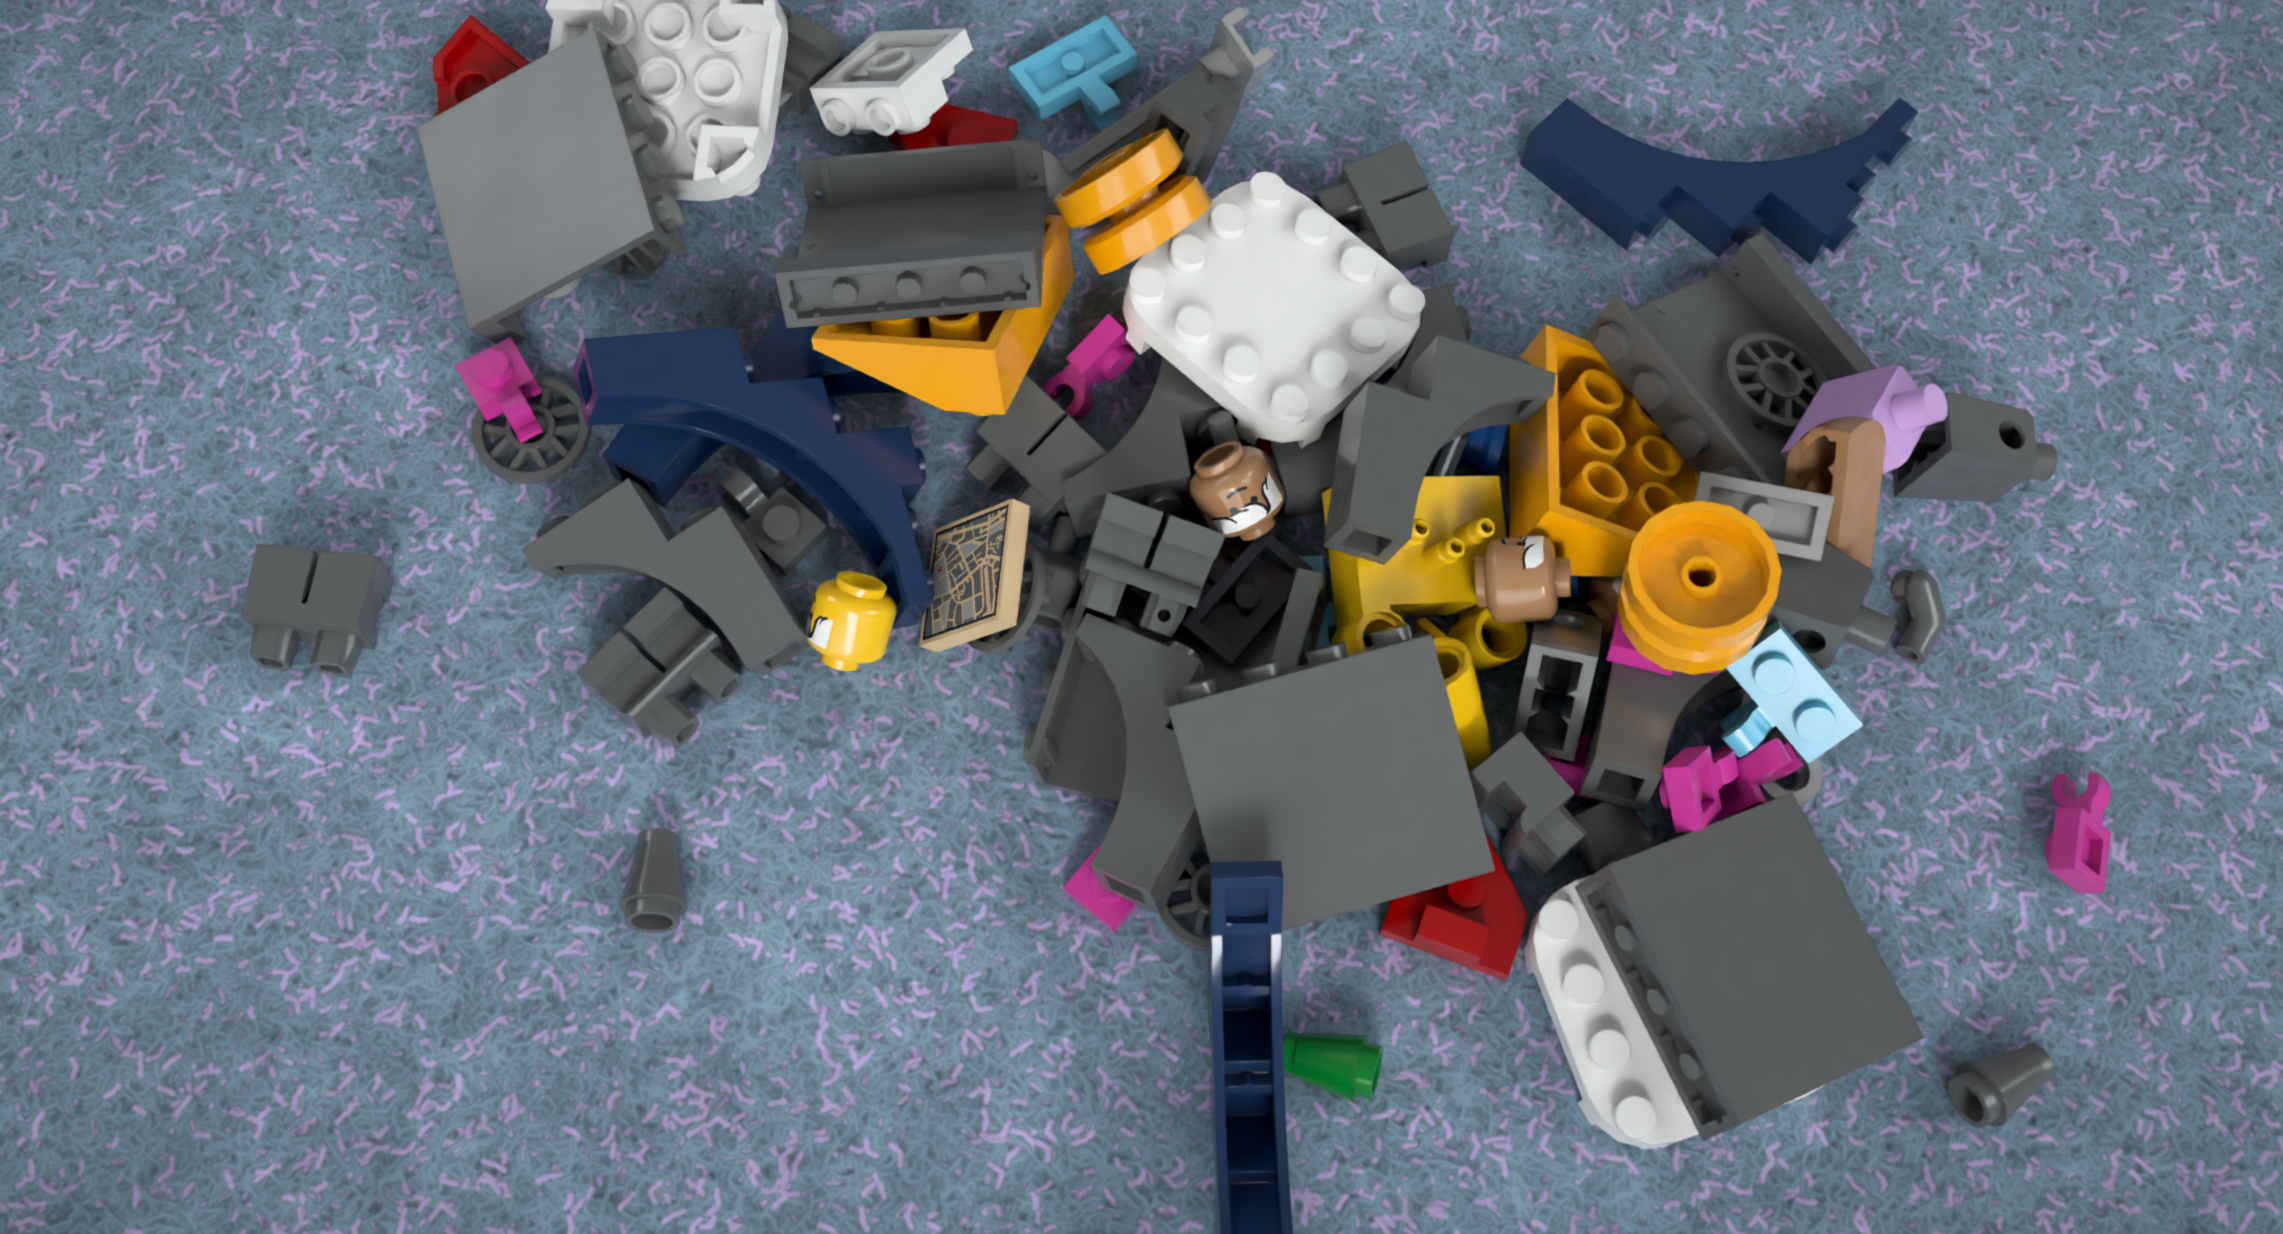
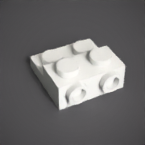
(890, 82)

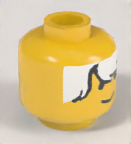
(851, 620)

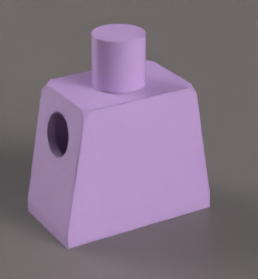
(1880, 395)

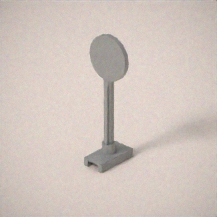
(1227, 57)

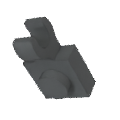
(778, 525)

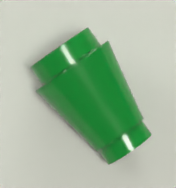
(1334, 1062)

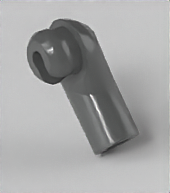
(1926, 612)

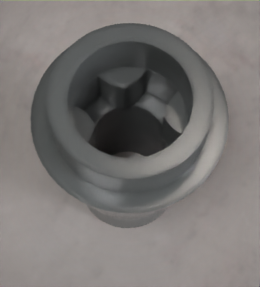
(655, 886)
(1998, 1085)

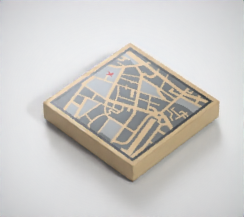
(976, 576)

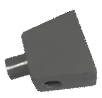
(1974, 454)
(1823, 605)
(1563, 665)

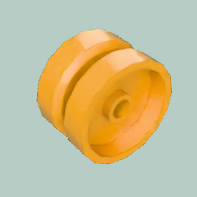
(1137, 209)
(1698, 587)

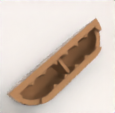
(1846, 462)

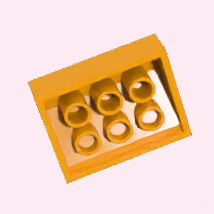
(963, 358)
(1589, 461)

